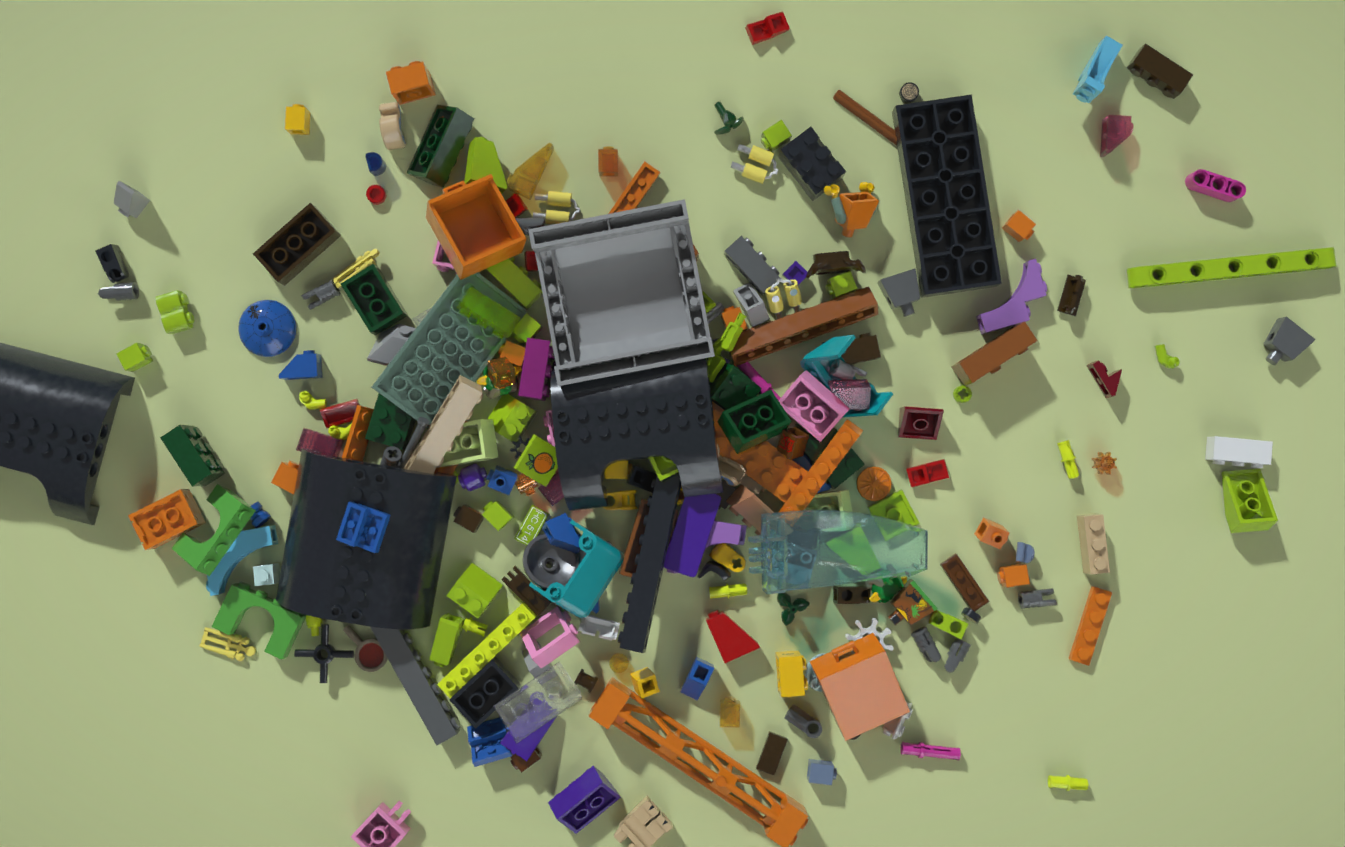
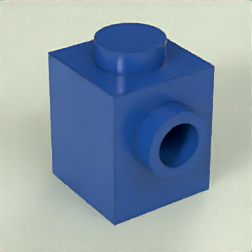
(507, 482)

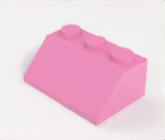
(813, 405)

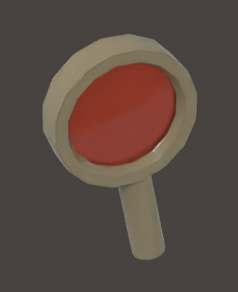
(368, 653)

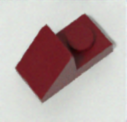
(1107, 383)

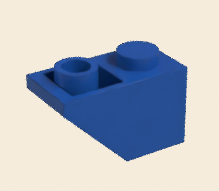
(562, 533)
(697, 678)

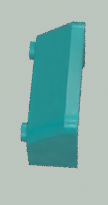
(819, 363)
(589, 578)

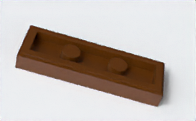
(964, 582)

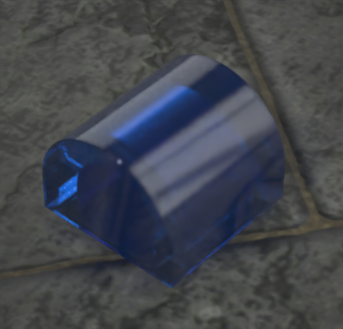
(375, 163)

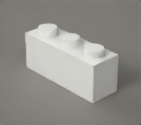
(1238, 451)

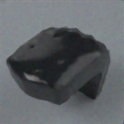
(715, 567)

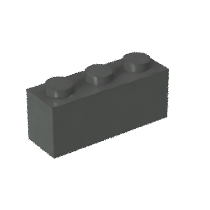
(752, 264)

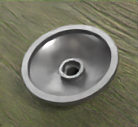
(541, 552)

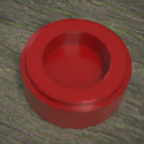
(376, 194)

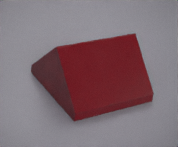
(919, 422)

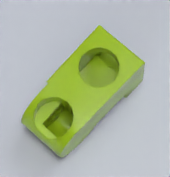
(948, 623)

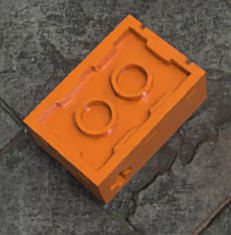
(167, 519)

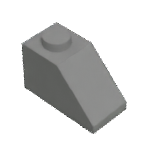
(129, 200)
(751, 304)

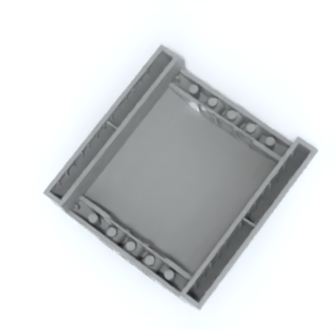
(622, 292)

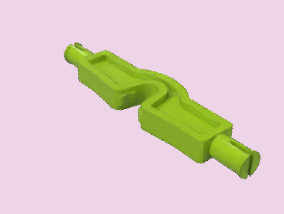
(726, 343)

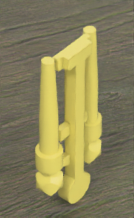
(360, 264)
(249, 651)

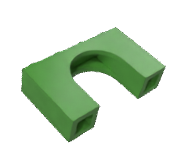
(233, 518)
(241, 598)

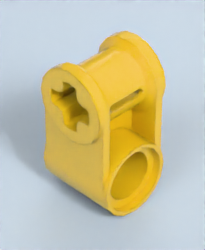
(621, 500)
(725, 554)

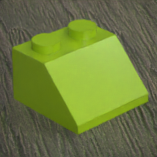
(511, 417)
(475, 590)

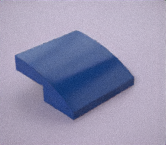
(363, 527)
(486, 742)

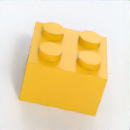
(790, 673)

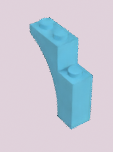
(1096, 70)
(244, 544)

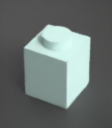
(266, 574)

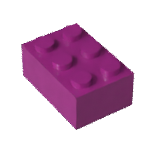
(536, 369)

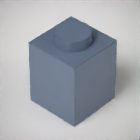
(821, 772)

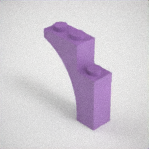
(1014, 309)
(724, 533)

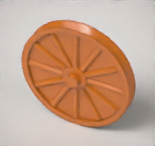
(874, 483)

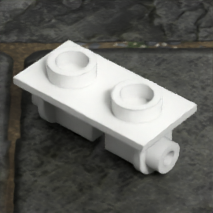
(607, 628)
(896, 725)

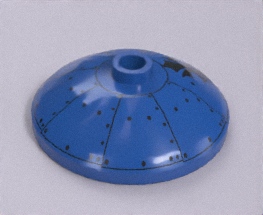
(279, 329)

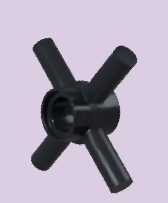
(316, 654)

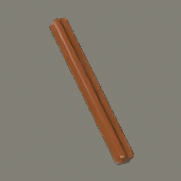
(865, 115)

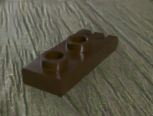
(520, 586)

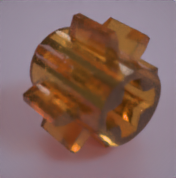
(1108, 466)
(526, 484)

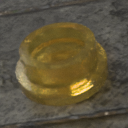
(619, 663)

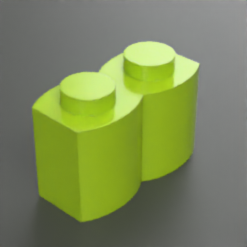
(174, 312)

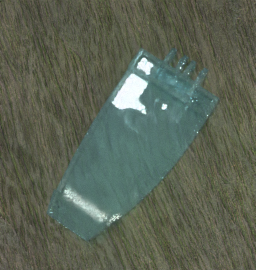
(834, 549)

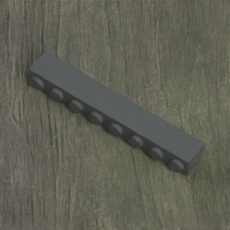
(418, 683)

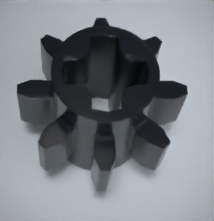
(517, 445)

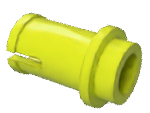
(472, 625)

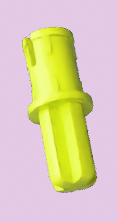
(1068, 459)
(728, 590)
(1067, 782)

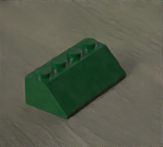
(441, 145)

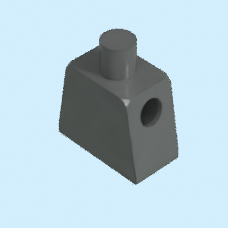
(901, 291)
(1286, 341)

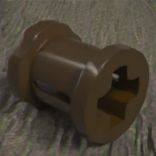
(586, 680)

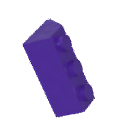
(584, 800)

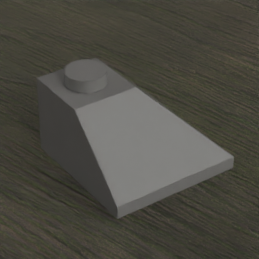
(389, 344)

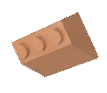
(748, 506)

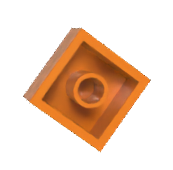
(410, 82)

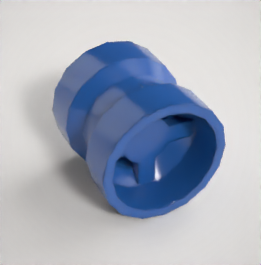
(259, 516)

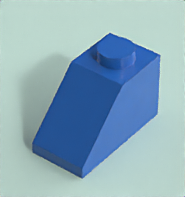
(303, 367)

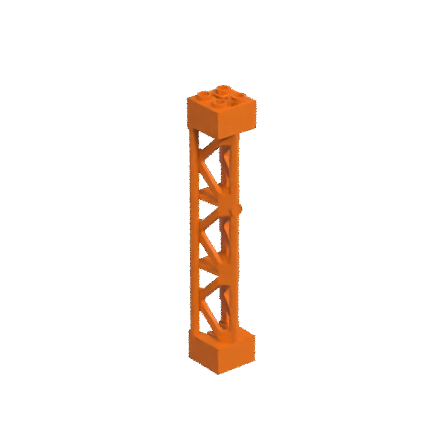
(780, 821)

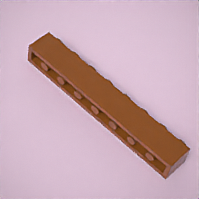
(804, 325)

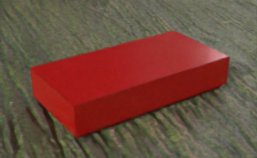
(339, 413)

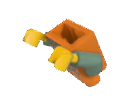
(853, 209)

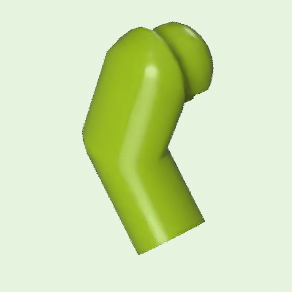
(1165, 359)

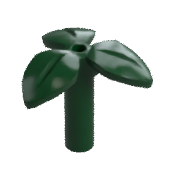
(728, 118)
(799, 604)

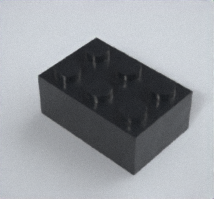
(484, 691)

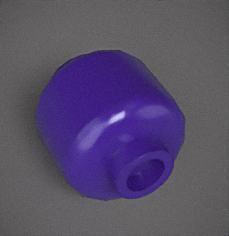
(472, 477)

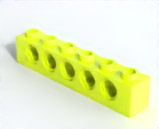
(486, 650)

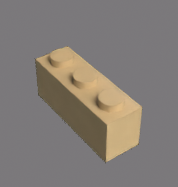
(1093, 544)

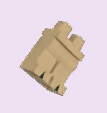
(643, 825)

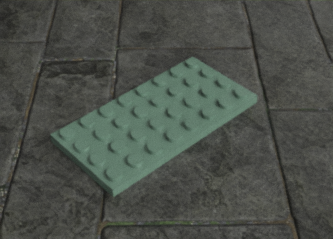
(442, 350)

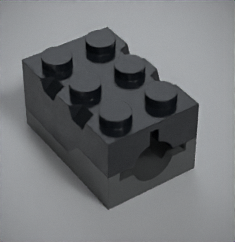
(811, 163)

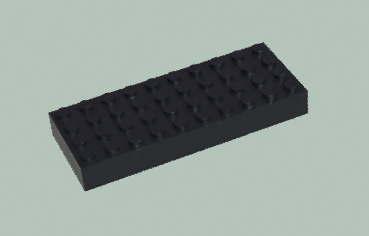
(946, 196)

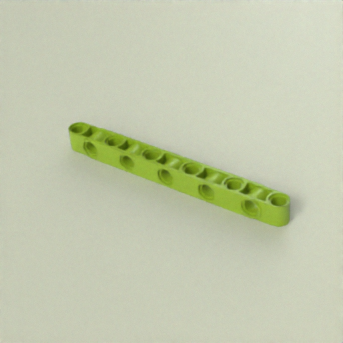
(1243, 267)

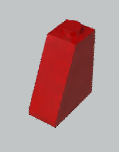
(729, 636)

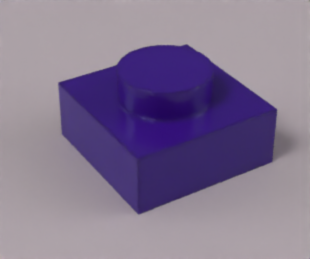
(795, 272)

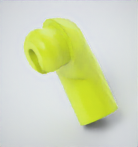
(310, 402)
(339, 432)

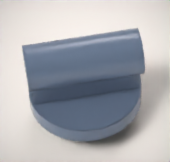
(1024, 553)

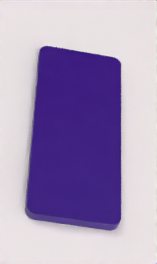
(692, 534)

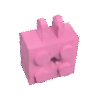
(388, 822)

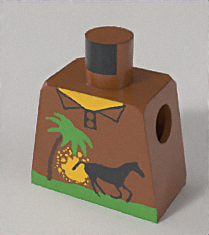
(911, 604)

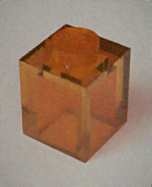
(608, 161)
(501, 372)

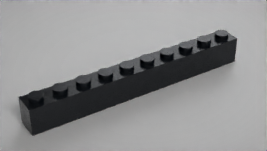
(650, 563)

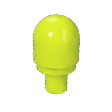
(313, 623)

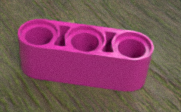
(1206, 185)

